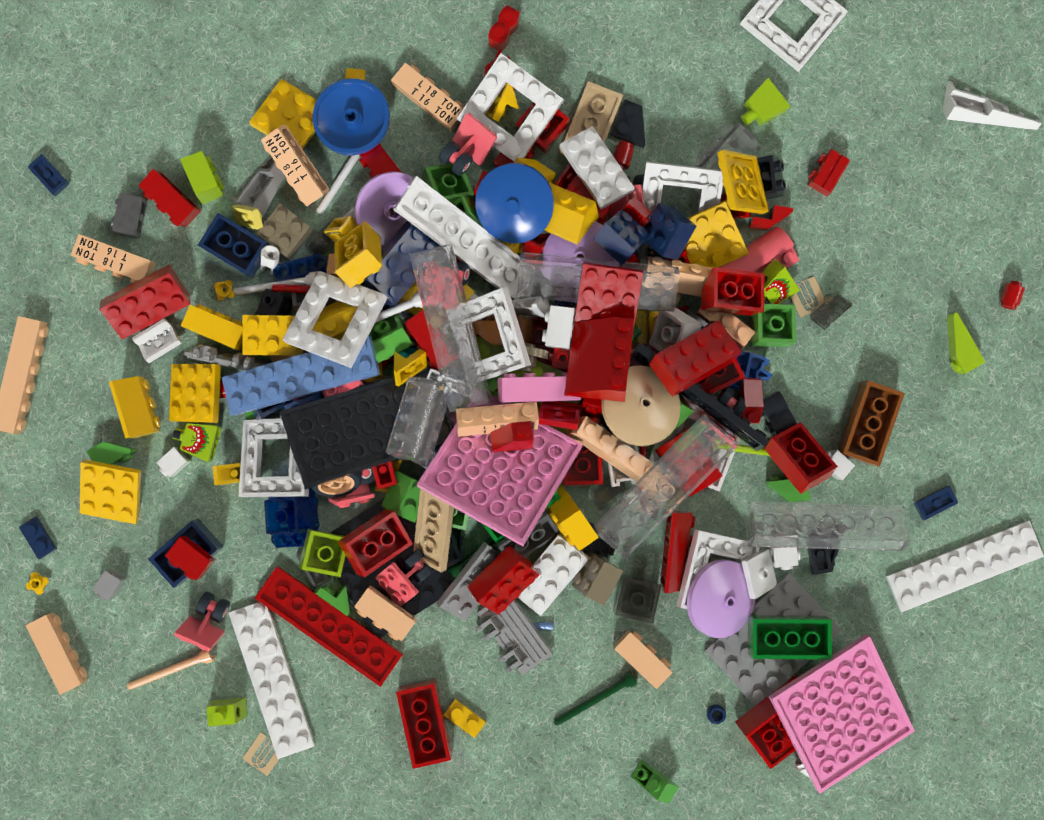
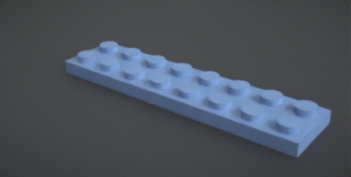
(294, 379)

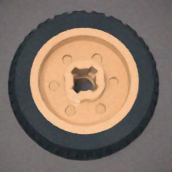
(339, 486)

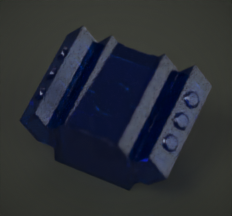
(290, 518)

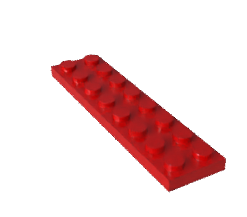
(329, 626)

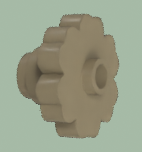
(533, 354)

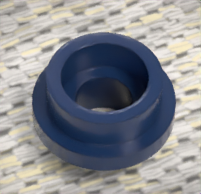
(716, 720)

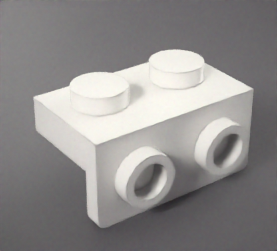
(157, 340)

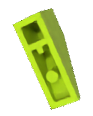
(962, 348)

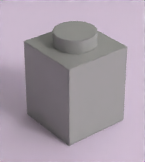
(109, 584)

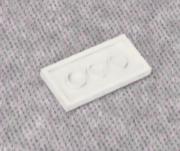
(596, 167)
(556, 569)

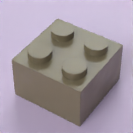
(285, 231)
(597, 578)

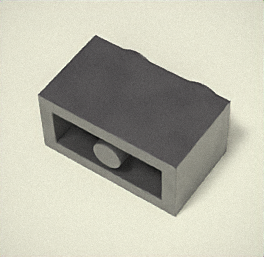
(129, 215)

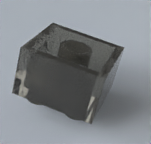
(637, 598)

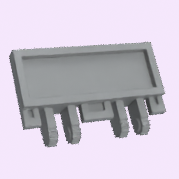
(225, 358)
(516, 632)

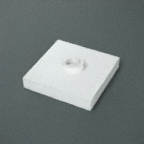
(759, 573)

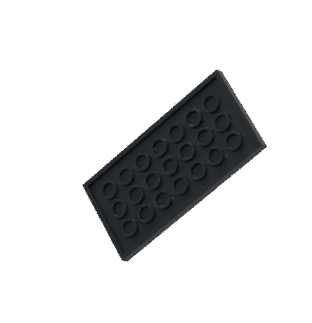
(347, 431)

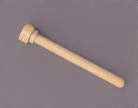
(203, 657)

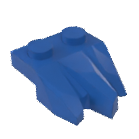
(752, 366)

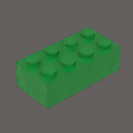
(789, 637)

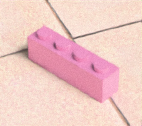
(533, 388)

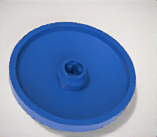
(351, 117)
(514, 203)

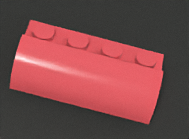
(764, 250)

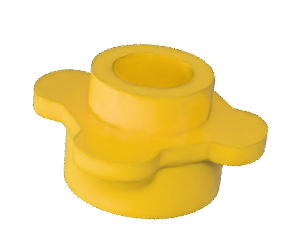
(219, 286)
(35, 577)

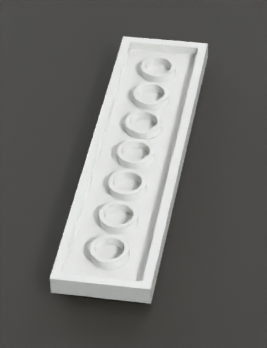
(451, 226)
(964, 566)
(272, 679)

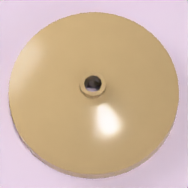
(640, 423)

